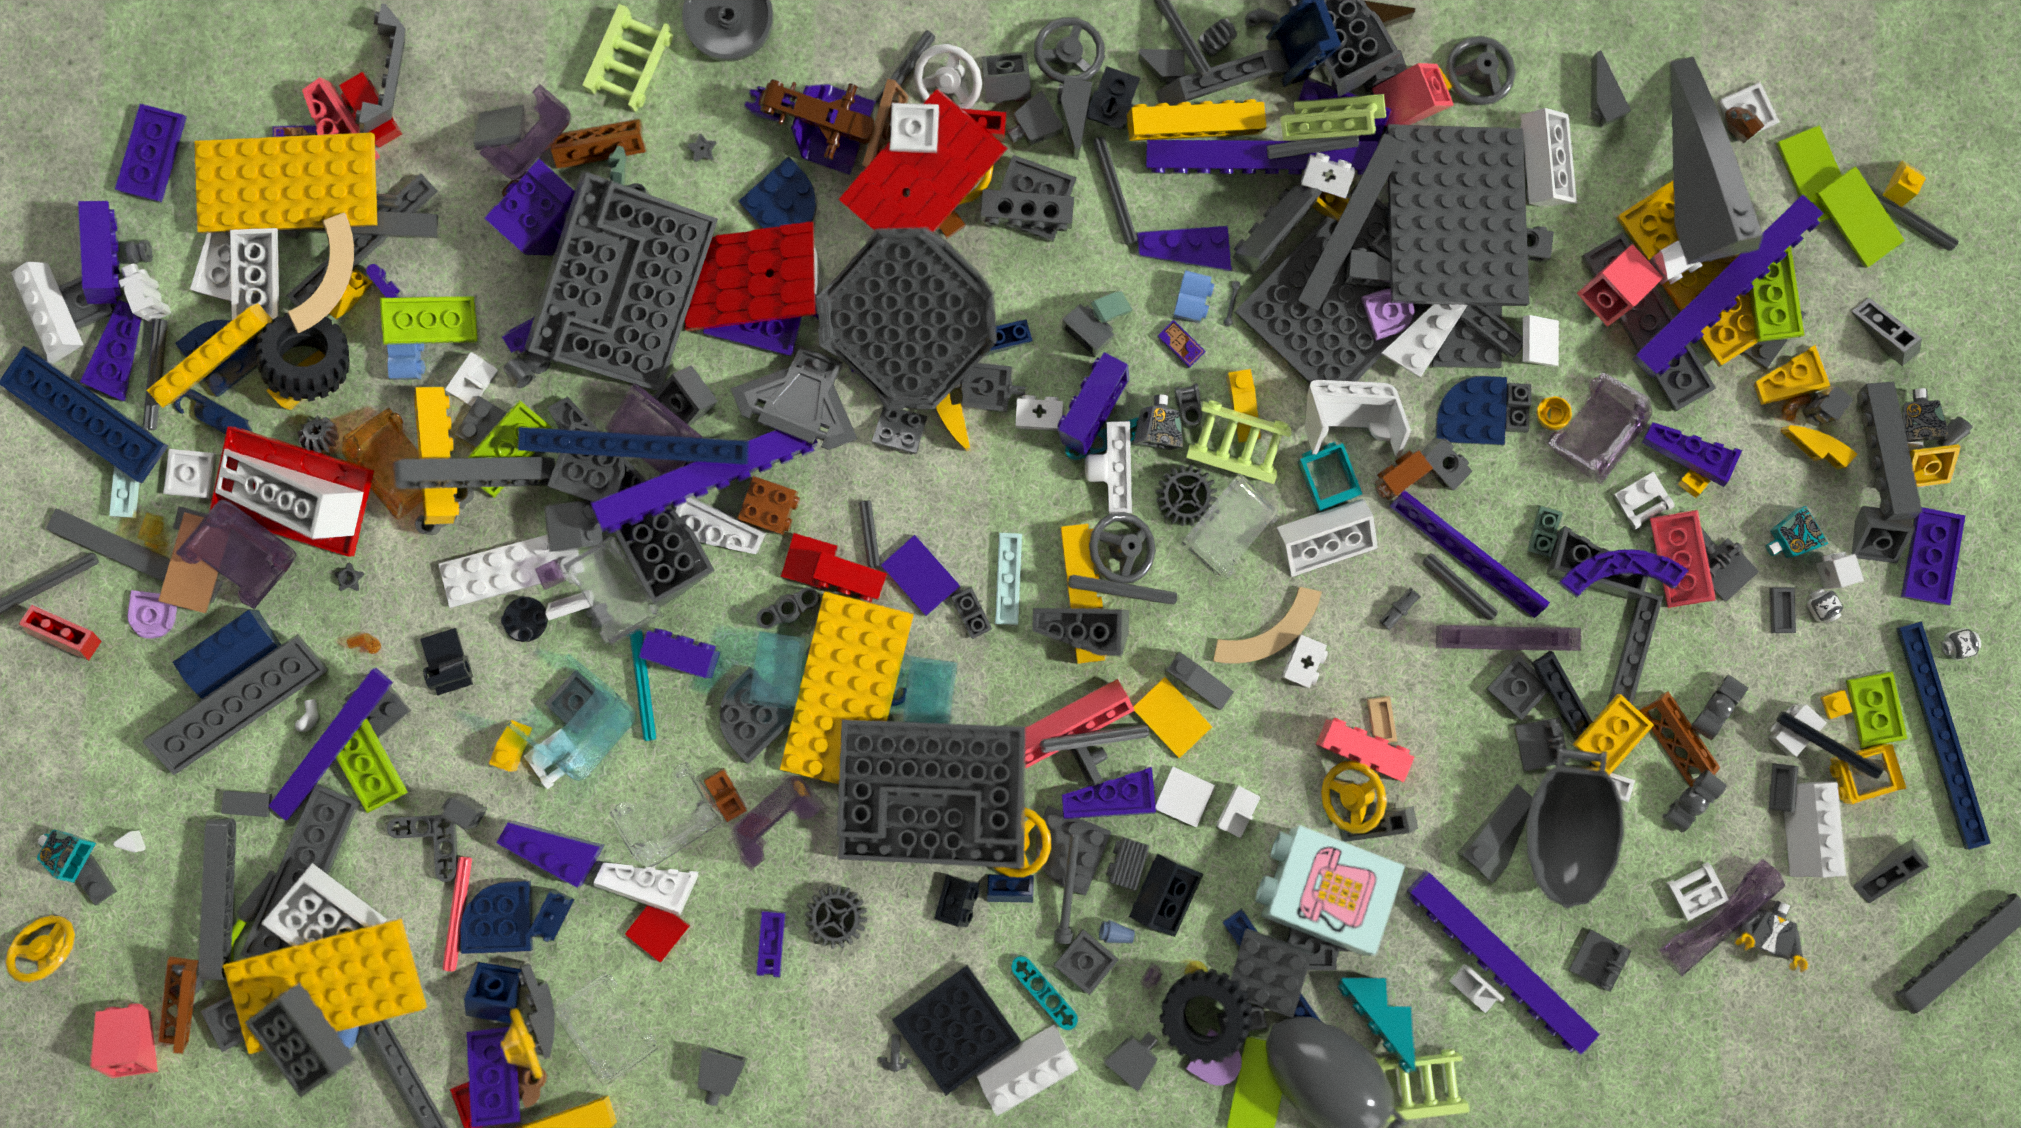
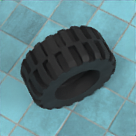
(302, 381)
(1185, 1037)

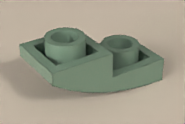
(617, 162)
(1111, 306)
(1544, 531)

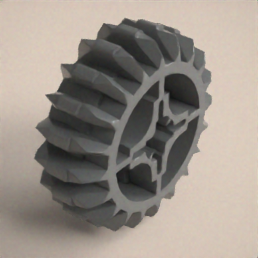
(1178, 487)
(841, 926)

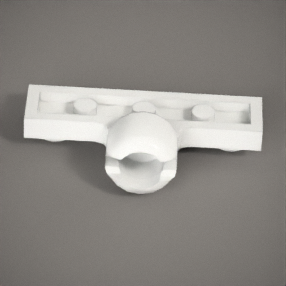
(1114, 467)

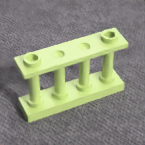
(614, 40)
(1333, 117)
(1243, 464)
(1431, 1106)

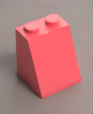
(1415, 94)
(1620, 285)
(123, 1042)

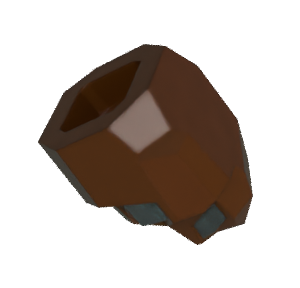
(1742, 123)

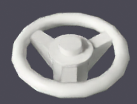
(949, 77)

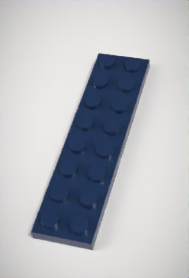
(83, 414)

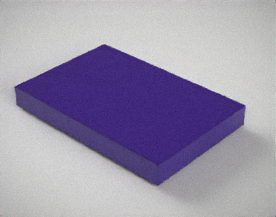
(920, 575)

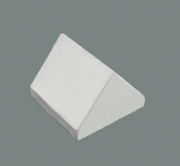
(131, 841)

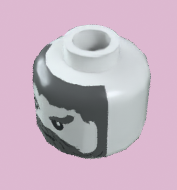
(1825, 606)
(1961, 644)

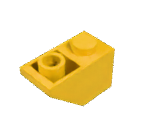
(354, 291)

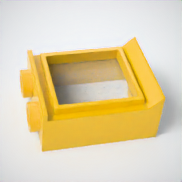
(1858, 786)

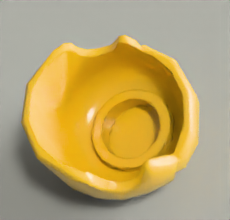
(1560, 413)

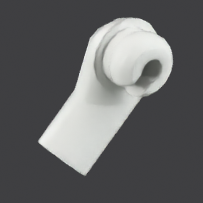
(310, 718)

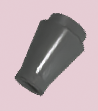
(1958, 430)

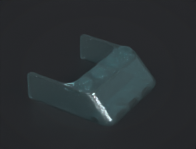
(589, 733)

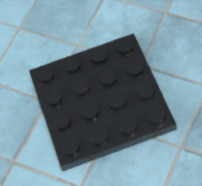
(956, 1029)

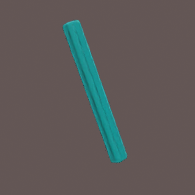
(643, 688)

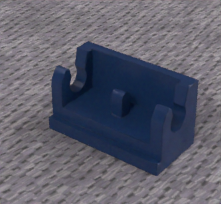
(551, 915)

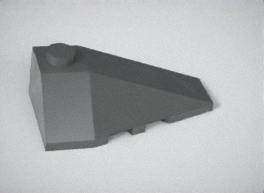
(1093, 630)
(1496, 838)

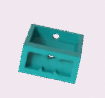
(1329, 449)

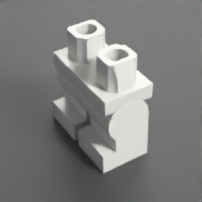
(142, 294)

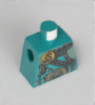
(1796, 534)
(64, 854)

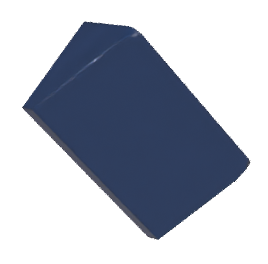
(1010, 889)

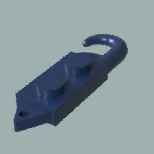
(213, 412)

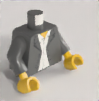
(1774, 935)

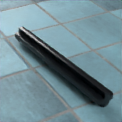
(1829, 745)

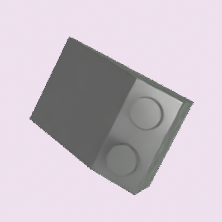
(1074, 102)

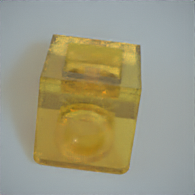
(150, 528)

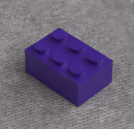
(680, 653)

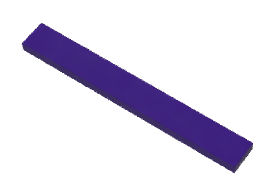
(1469, 554)
(330, 743)

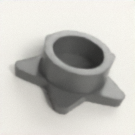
(702, 154)
(344, 582)

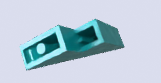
(1388, 1022)

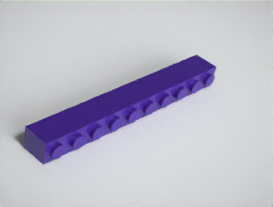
(1241, 155)
(1723, 290)
(695, 480)
(1503, 962)

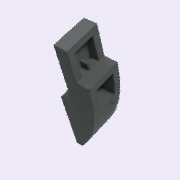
(542, 1019)

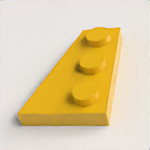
(1796, 378)

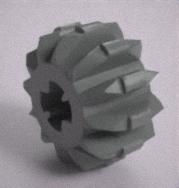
(1217, 37)
(318, 434)

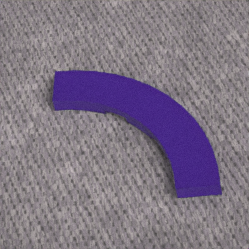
(1622, 562)

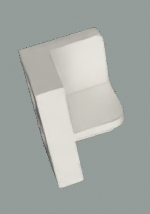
(471, 379)
(1238, 811)
(1475, 988)

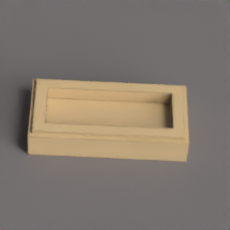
(1382, 718)

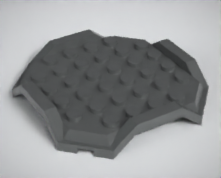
(908, 317)

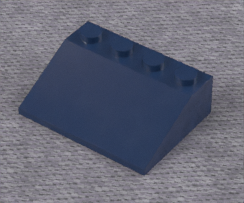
(226, 653)

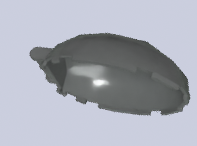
(1575, 829)
(1330, 1076)

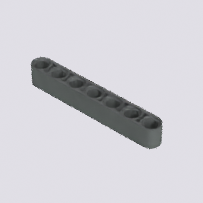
(473, 472)
(217, 898)
(1962, 956)

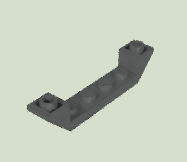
(1225, 76)
(372, 114)

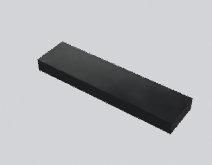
(1562, 693)

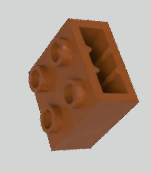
(1396, 479)
(769, 505)

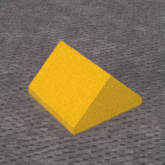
(1934, 464)

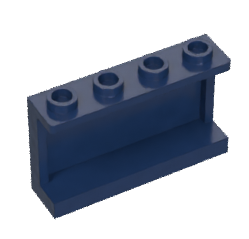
(1306, 38)

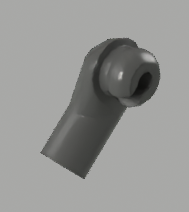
(1260, 15)

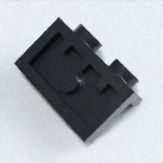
(957, 901)

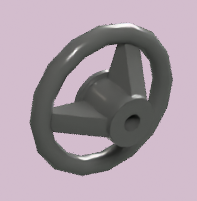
(1069, 50)
(1481, 70)
(1122, 548)

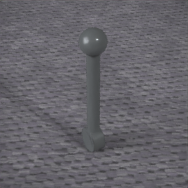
(1228, 321)

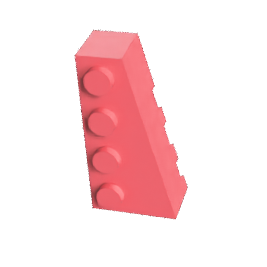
(329, 110)
(1357, 746)

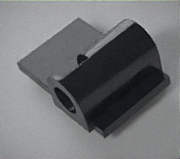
(1113, 98)
(446, 661)

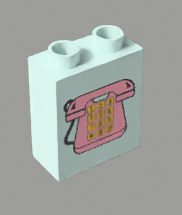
(1330, 890)

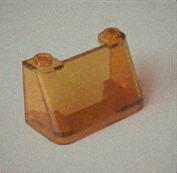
(377, 447)

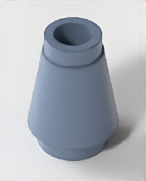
(1115, 933)

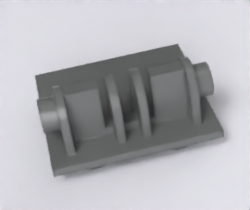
(900, 430)
(1730, 569)
(1540, 742)
(1600, 960)

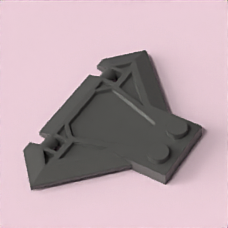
(800, 400)

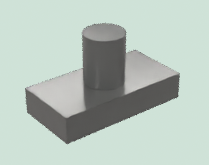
(1088, 762)

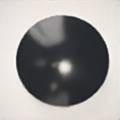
(525, 619)

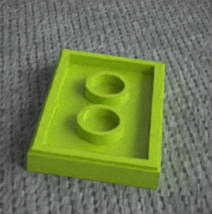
(1876, 709)

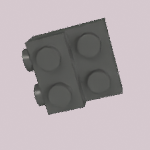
(386, 712)

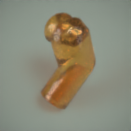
(1792, 404)
(365, 640)

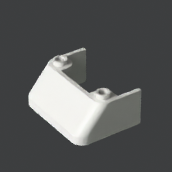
(1356, 405)

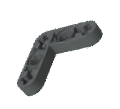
(432, 830)

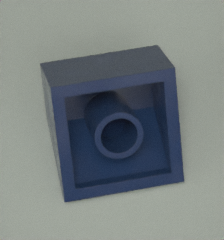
(493, 992)

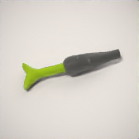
(251, 907)

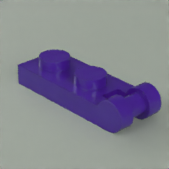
(378, 276)
(771, 943)

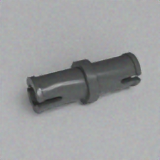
(1399, 608)

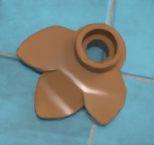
(528, 1089)

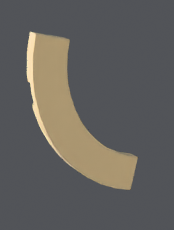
(335, 278)
(1274, 639)

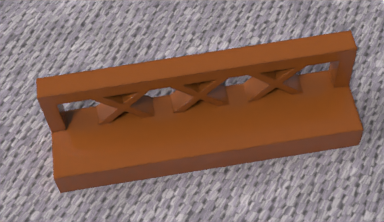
(597, 145)
(1684, 733)
(183, 1002)

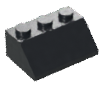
(1165, 895)

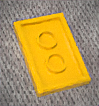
(1172, 717)
(1614, 731)

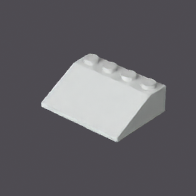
(319, 909)

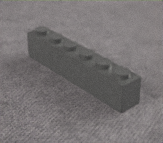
(1889, 451)

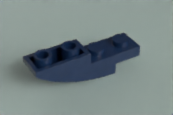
(1011, 336)

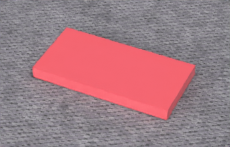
(1682, 540)

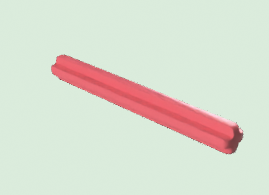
(456, 913)

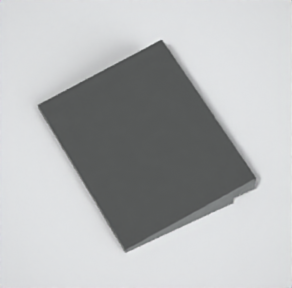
(620, 282)
(932, 793)

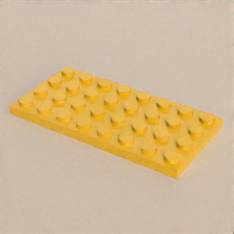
(285, 182)
(1652, 230)
(845, 677)
(348, 976)

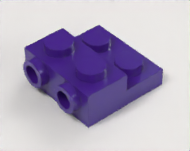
(517, 336)

